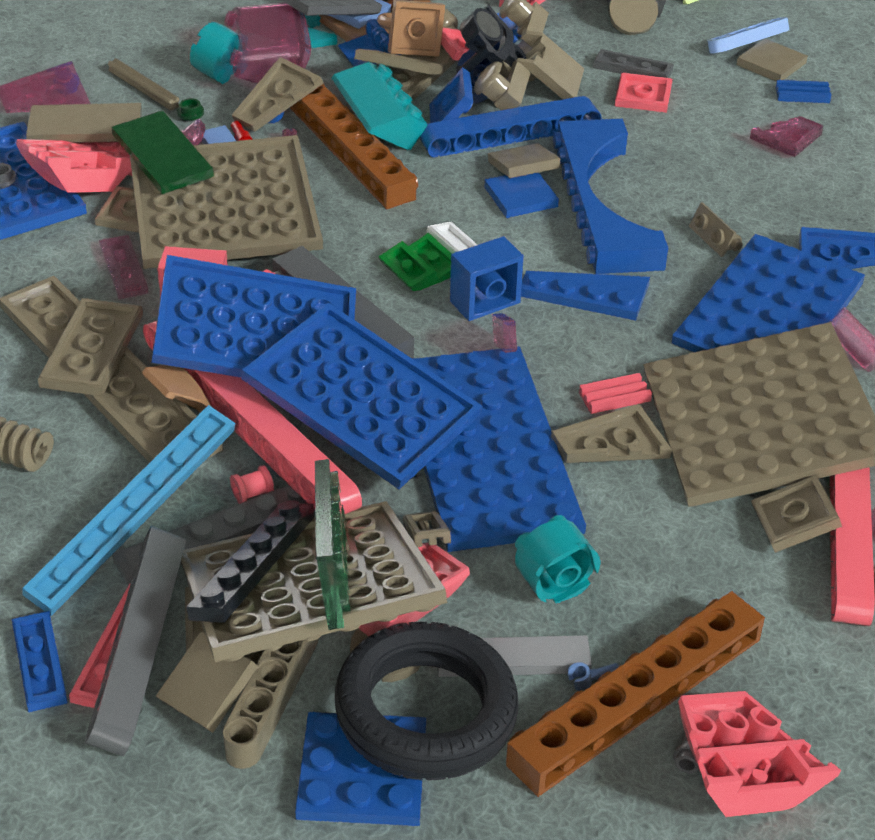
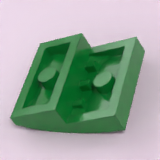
(420, 263)

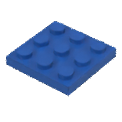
(346, 787)

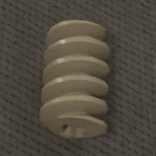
(24, 446)

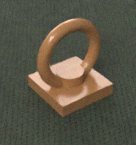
(414, 27)

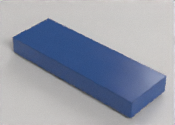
(39, 661)

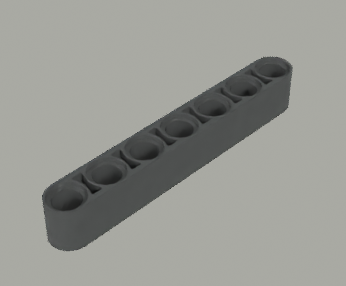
(135, 643)

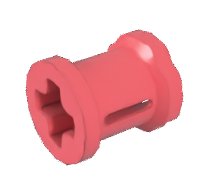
(252, 484)

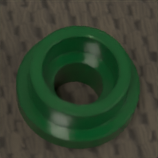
(190, 109)

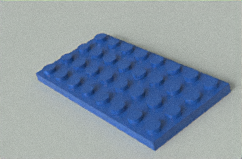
(504, 467)

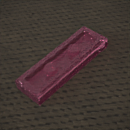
(123, 267)

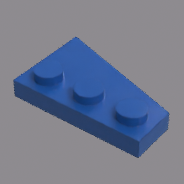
(841, 247)

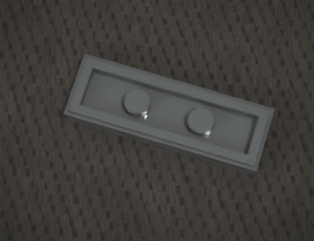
(631, 64)

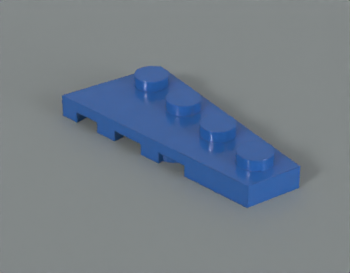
(597, 293)

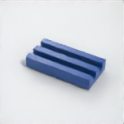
(803, 91)

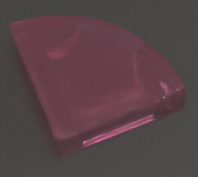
(195, 132)

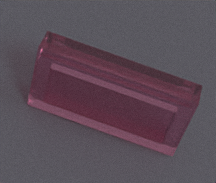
(504, 332)
(855, 338)

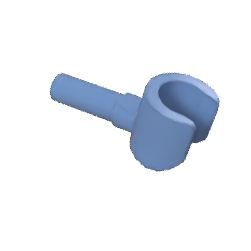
(582, 670)

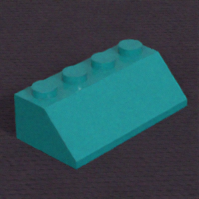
(381, 104)

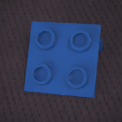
(375, 39)

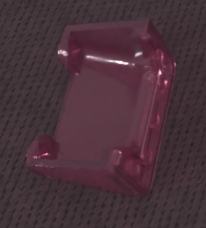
(265, 36)

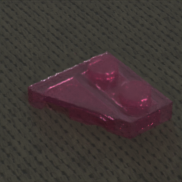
(789, 135)

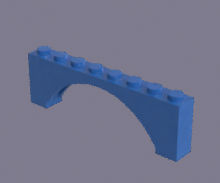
(611, 240)

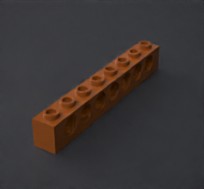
(356, 148)
(632, 693)

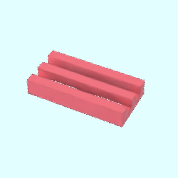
(615, 393)

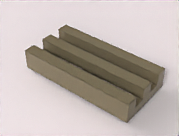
(440, 528)

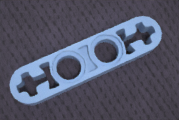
(748, 35)

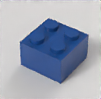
(486, 278)

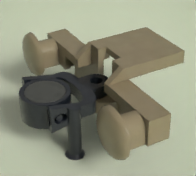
(510, 66)

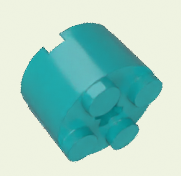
(214, 51)
(556, 560)

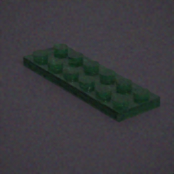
(331, 544)

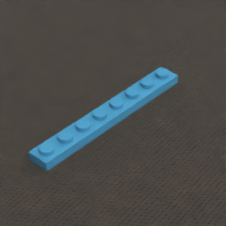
(127, 511)

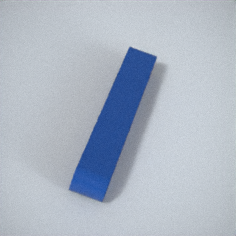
(504, 126)

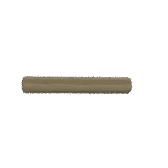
(143, 84)

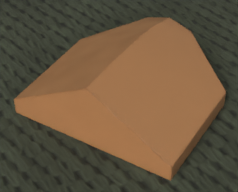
(177, 384)

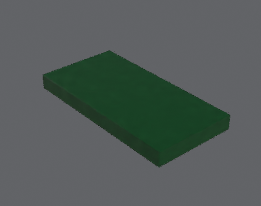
(162, 152)

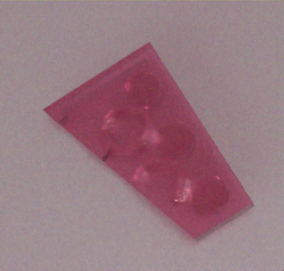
(49, 87)

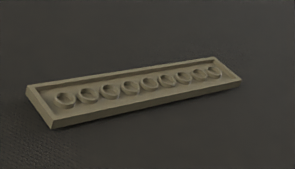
(130, 398)

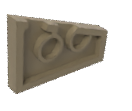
(275, 93)
(612, 437)

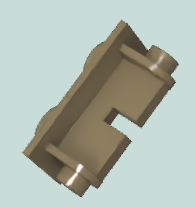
(714, 231)

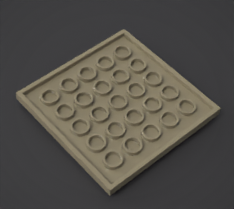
(249, 208)
(762, 414)
(287, 605)

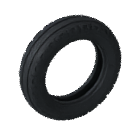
(416, 753)

